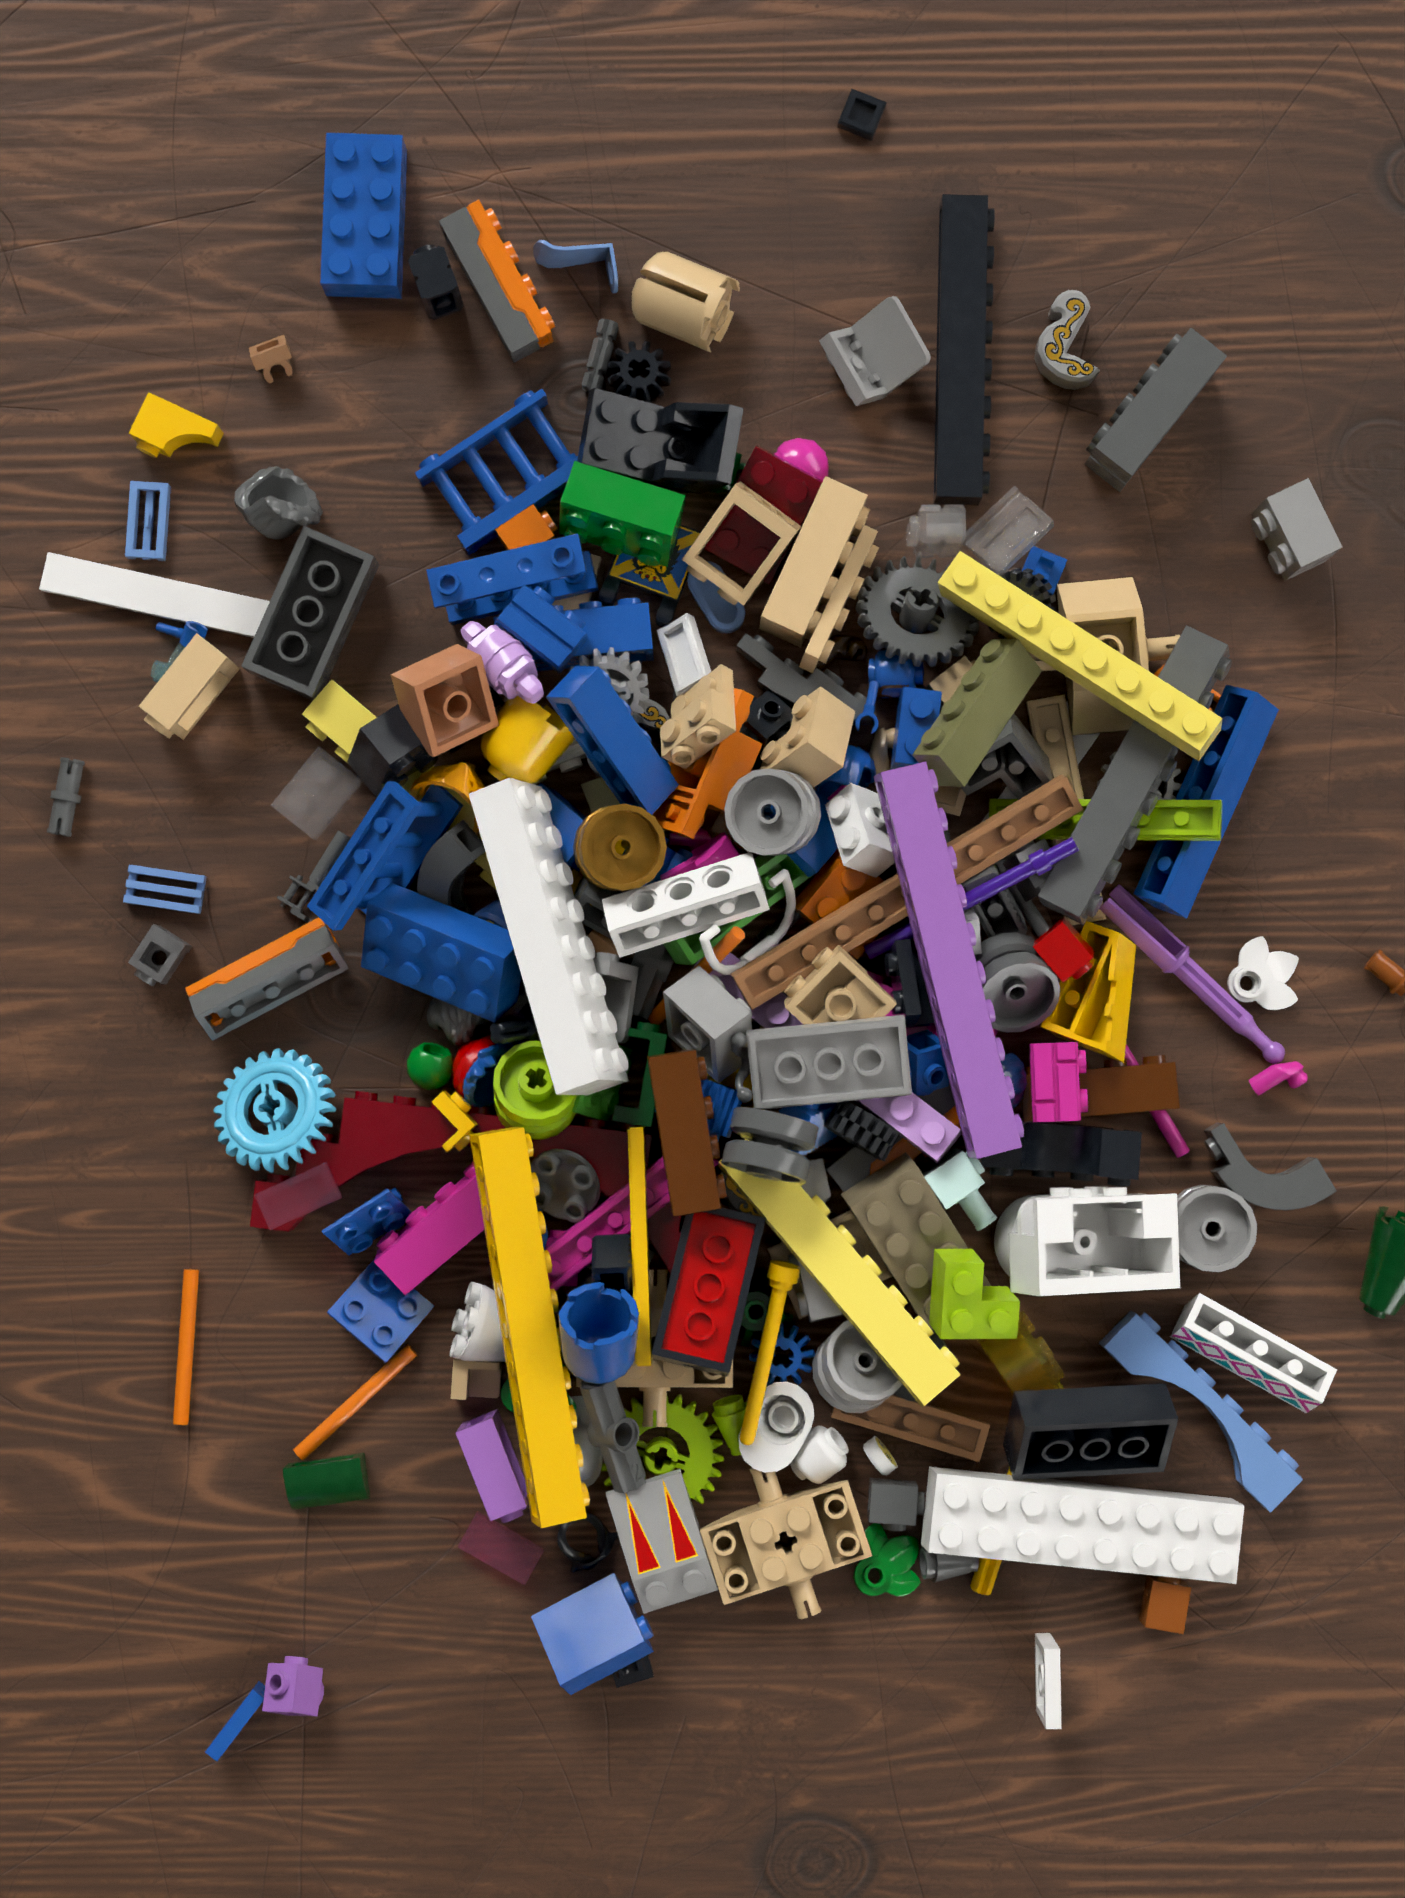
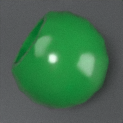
(430, 1066)

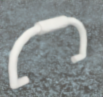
(763, 946)

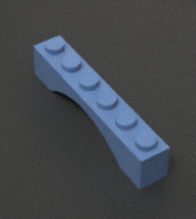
(1257, 1466)

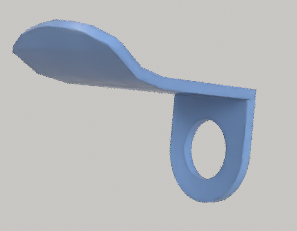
(560, 257)

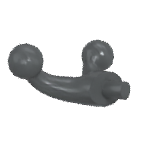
(738, 1041)

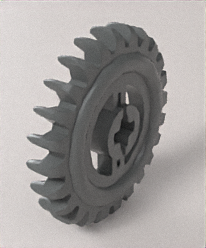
(916, 615)

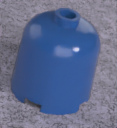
(598, 1332)

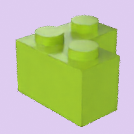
(963, 1305)

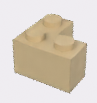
(816, 740)

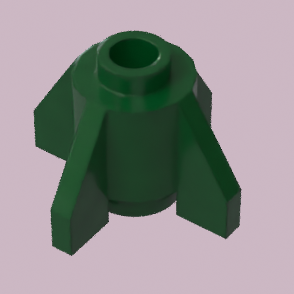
(759, 1297)

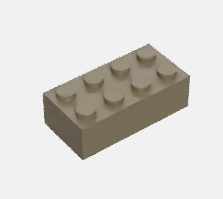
(904, 1226)

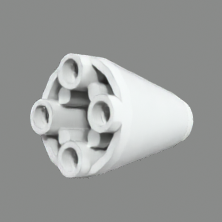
(478, 1327)

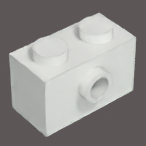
(860, 830)

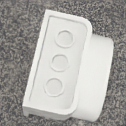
(1089, 1241)

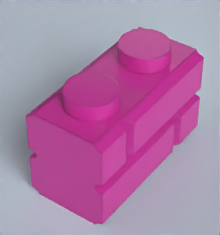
(1056, 1082)

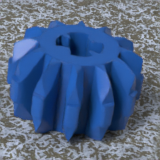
(795, 1358)

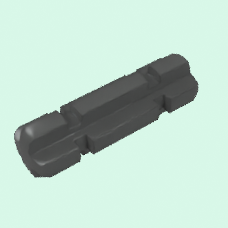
(600, 354)

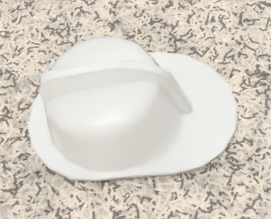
(781, 1429)

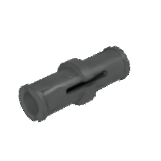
(65, 797)

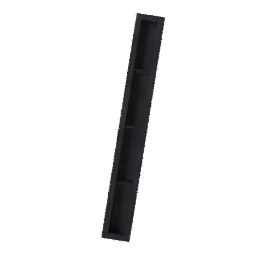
(961, 349)

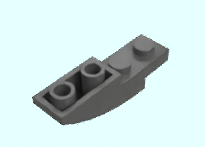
(786, 677)

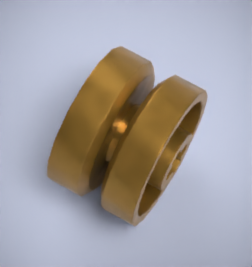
(640, 837)

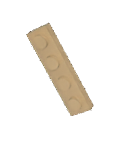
(834, 612)

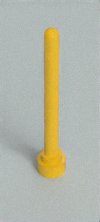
(782, 1277)

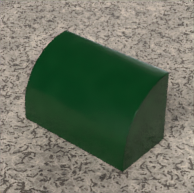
(326, 1481)

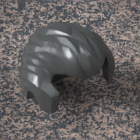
(455, 1022)

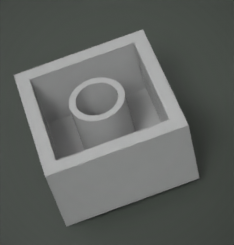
(1295, 530)
(705, 1018)

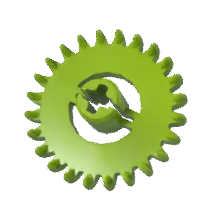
(700, 1445)

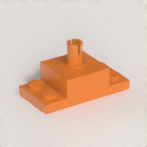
(710, 777)

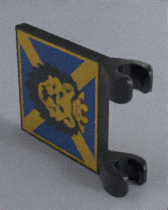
(656, 580)

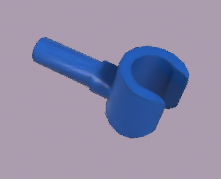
(186, 634)
(869, 707)

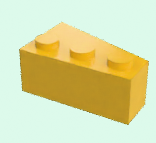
(1098, 1003)

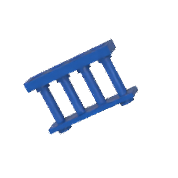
(539, 489)
(490, 582)
(384, 850)

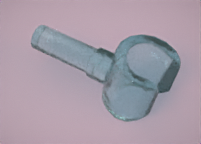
(160, 667)

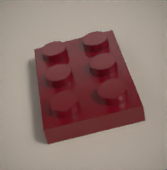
(742, 537)

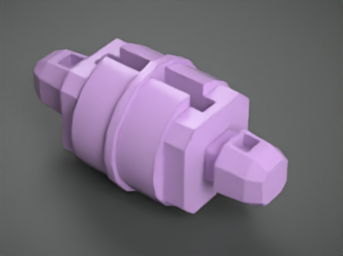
(505, 661)

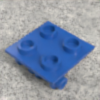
(369, 1221)
(379, 1312)

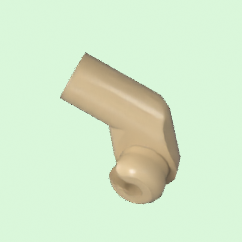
(879, 749)

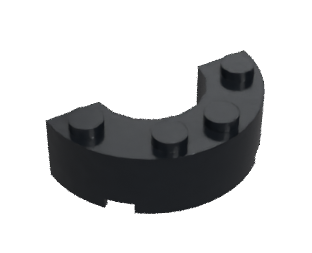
(1072, 1149)

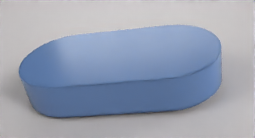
(719, 613)

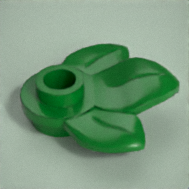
(892, 1561)

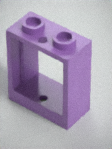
(494, 1466)

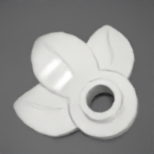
(1268, 975)

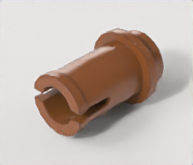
(1387, 972)

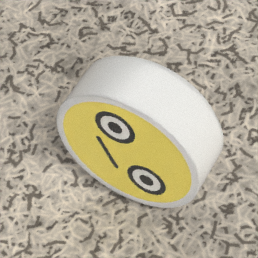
(880, 1456)

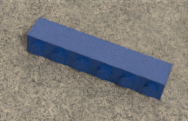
(1180, 867)

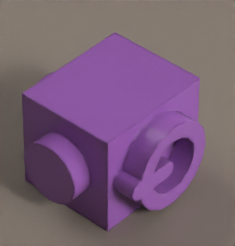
(293, 1688)

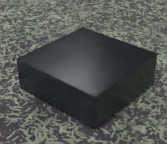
(861, 114)

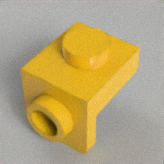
(455, 1110)

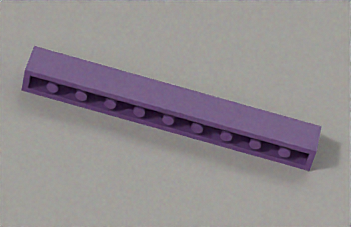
(948, 960)

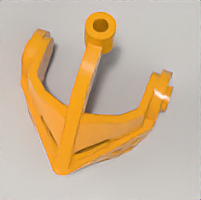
(458, 777)

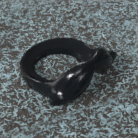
(579, 1560)

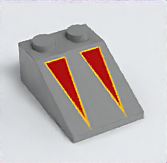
(662, 1542)

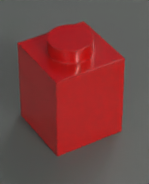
(1064, 950)

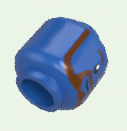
(893, 675)

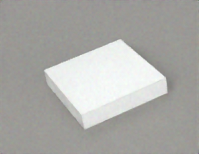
(1048, 1680)

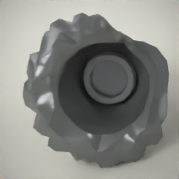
(277, 502)

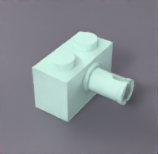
(958, 1181)

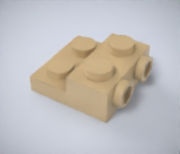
(700, 718)
(836, 991)

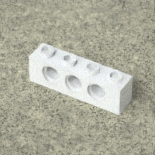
(685, 904)

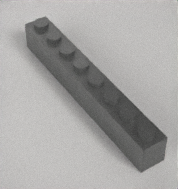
(1130, 786)

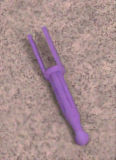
(1174, 957)

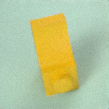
(165, 427)

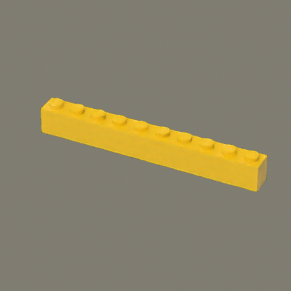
(529, 1326)

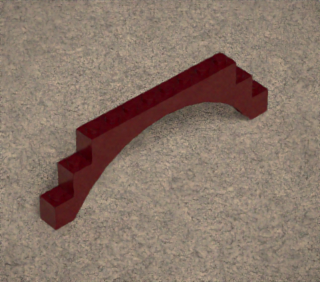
(386, 1130)

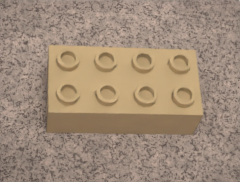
(811, 565)

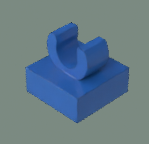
(1046, 564)

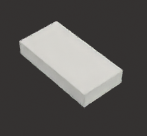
(683, 653)

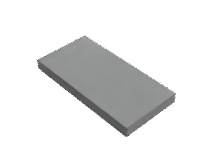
(829, 1062)

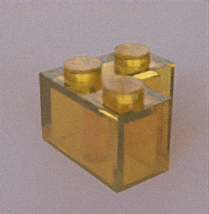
(1024, 1361)

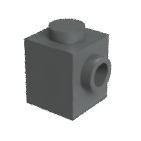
(894, 1503)

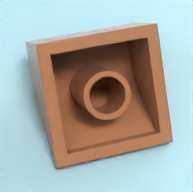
(446, 698)

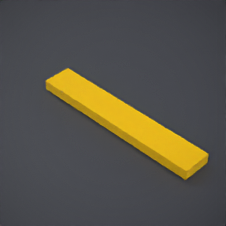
(639, 1242)

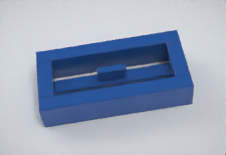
(236, 1722)

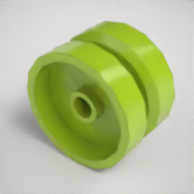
(527, 1095)

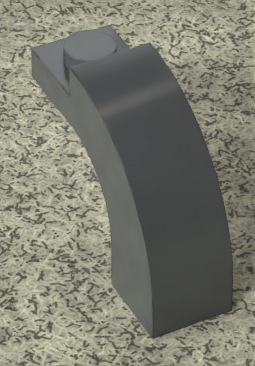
(446, 864)
(1288, 1190)

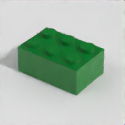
(621, 514)

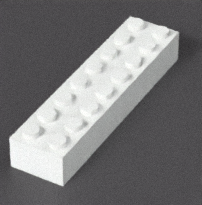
(549, 937)
(1082, 1525)

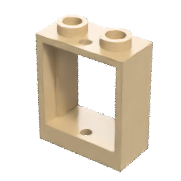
(765, 514)
(188, 688)

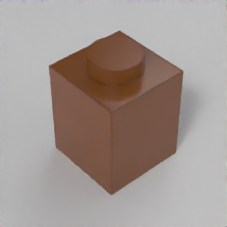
(1165, 1603)

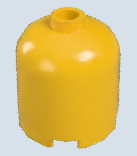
(525, 741)

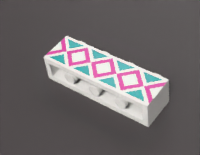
(1253, 1353)

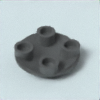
(566, 1184)

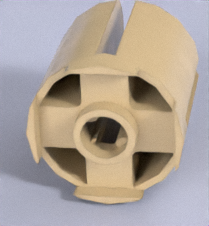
(683, 299)

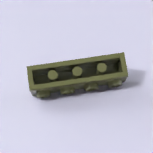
(977, 711)

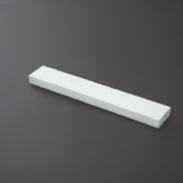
(152, 595)

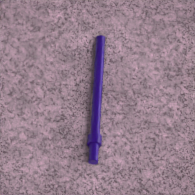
(1038, 862)

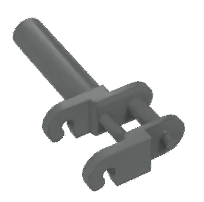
(317, 876)

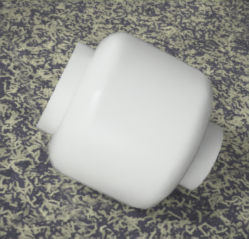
(820, 1455)

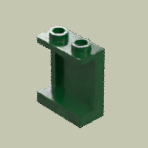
(645, 1113)

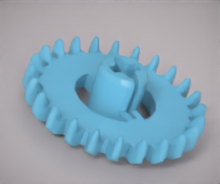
(287, 1126)

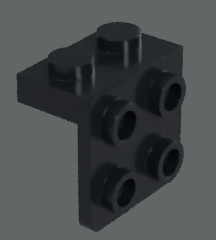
(908, 985)

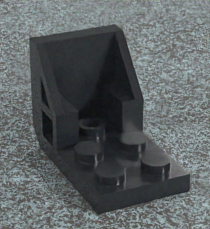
(669, 446)

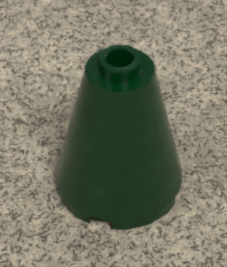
(1385, 1266)

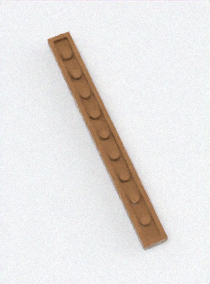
(885, 902)

